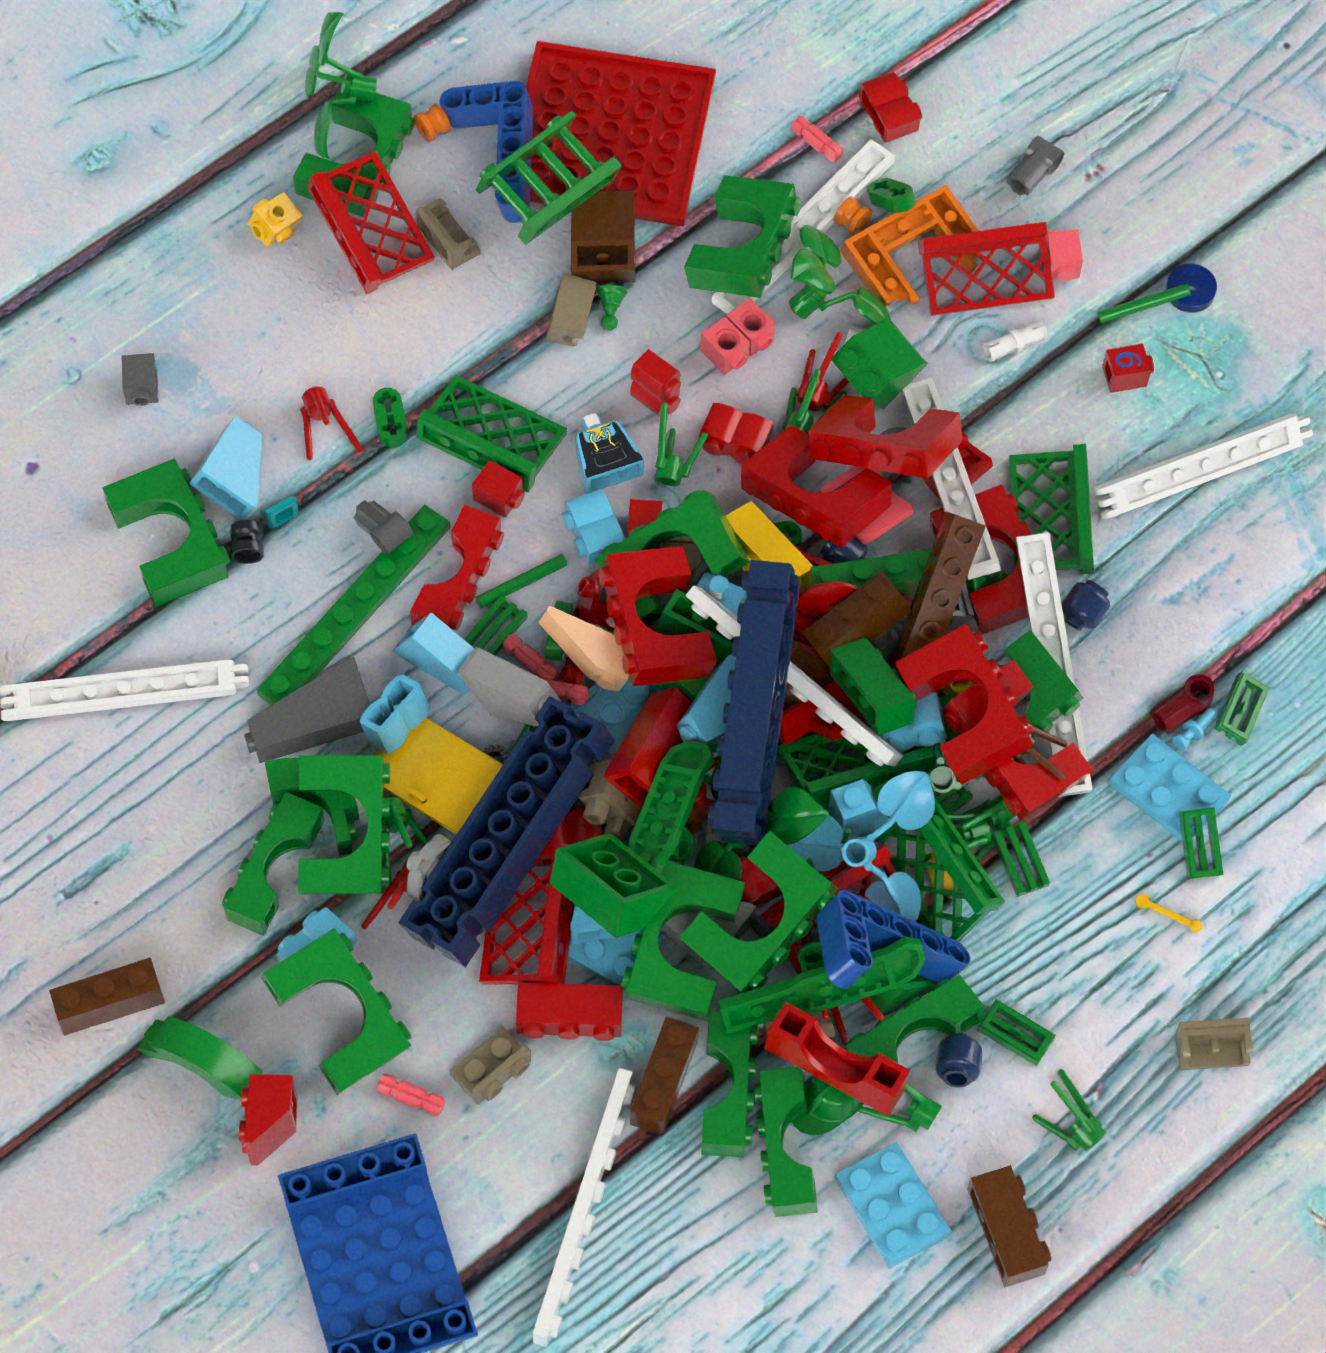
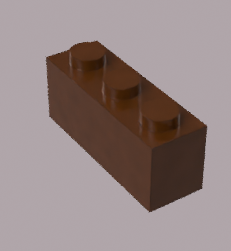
(861, 615)
(106, 996)
(664, 1076)
(1009, 1226)

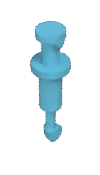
(1195, 728)

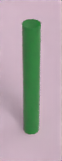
(1143, 303)
(521, 580)

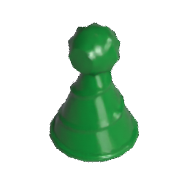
(611, 298)
(984, 581)

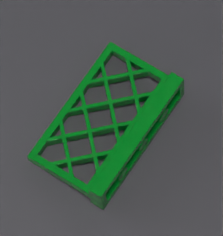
(478, 448)
(1078, 502)
(918, 760)
(960, 863)

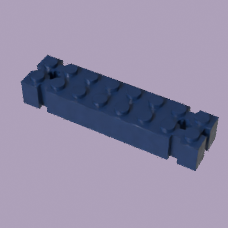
(755, 702)
(507, 831)

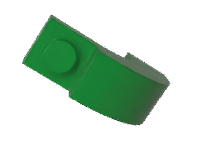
(340, 806)
(201, 1053)

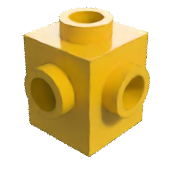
(274, 219)

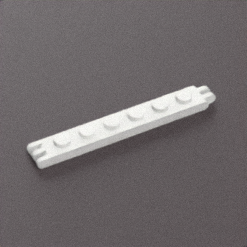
(1202, 464)
(122, 689)

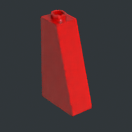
(647, 744)

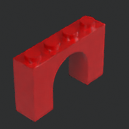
(845, 439)
(832, 515)
(1005, 600)
(648, 654)
(1000, 731)
(1021, 785)

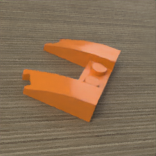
(870, 249)

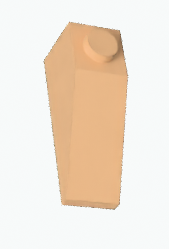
(588, 647)

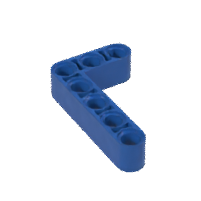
(491, 105)
(855, 927)

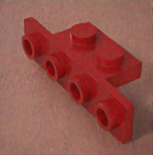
(591, 611)
(802, 718)

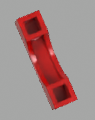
(474, 538)
(869, 1079)

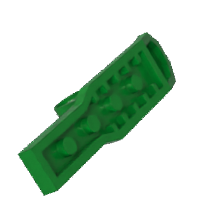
(661, 823)
(813, 989)

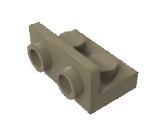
(491, 1066)

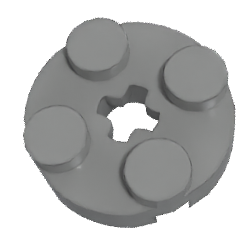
(423, 863)

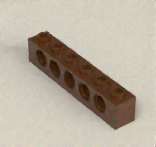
(939, 585)

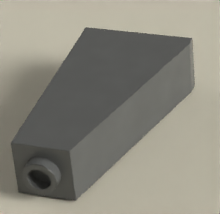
(311, 715)

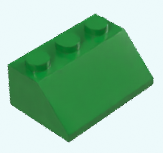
(610, 883)

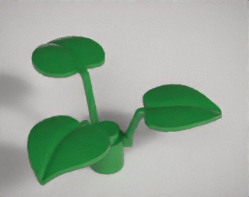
(354, 86)
(810, 269)
(792, 819)

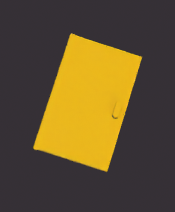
(442, 771)

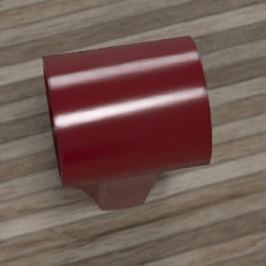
(1183, 705)

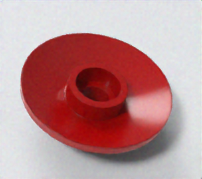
(823, 597)

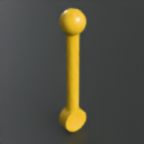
(1142, 902)

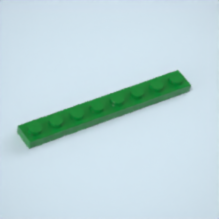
(354, 608)

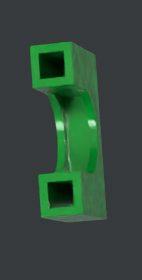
(384, 121)
(748, 267)
(167, 491)
(696, 518)
(1052, 690)
(364, 868)
(331, 961)
(748, 962)
(652, 977)

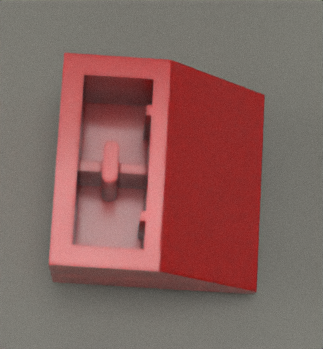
(269, 1115)

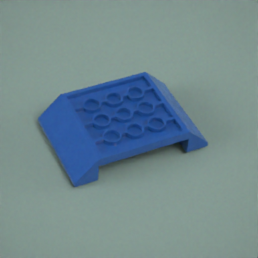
(377, 1252)

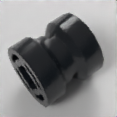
(246, 540)

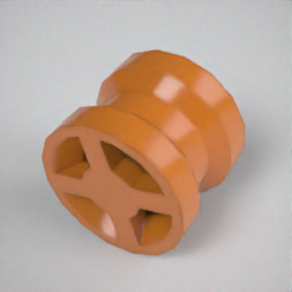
(432, 122)
(852, 215)

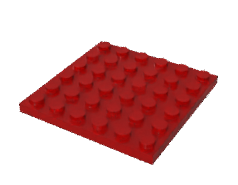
(627, 109)

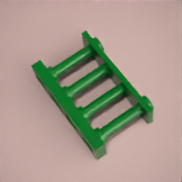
(555, 206)

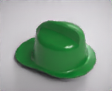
(826, 1108)

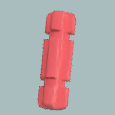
(817, 139)
(529, 658)
(568, 692)
(410, 1094)

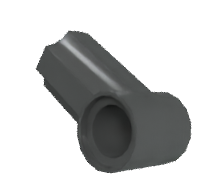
(1039, 159)
(384, 528)

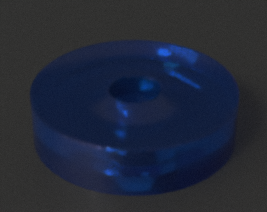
(1200, 279)

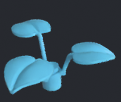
(905, 800)

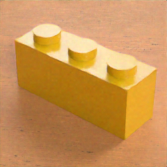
(766, 542)

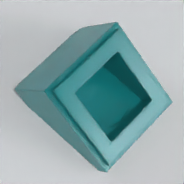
(280, 512)

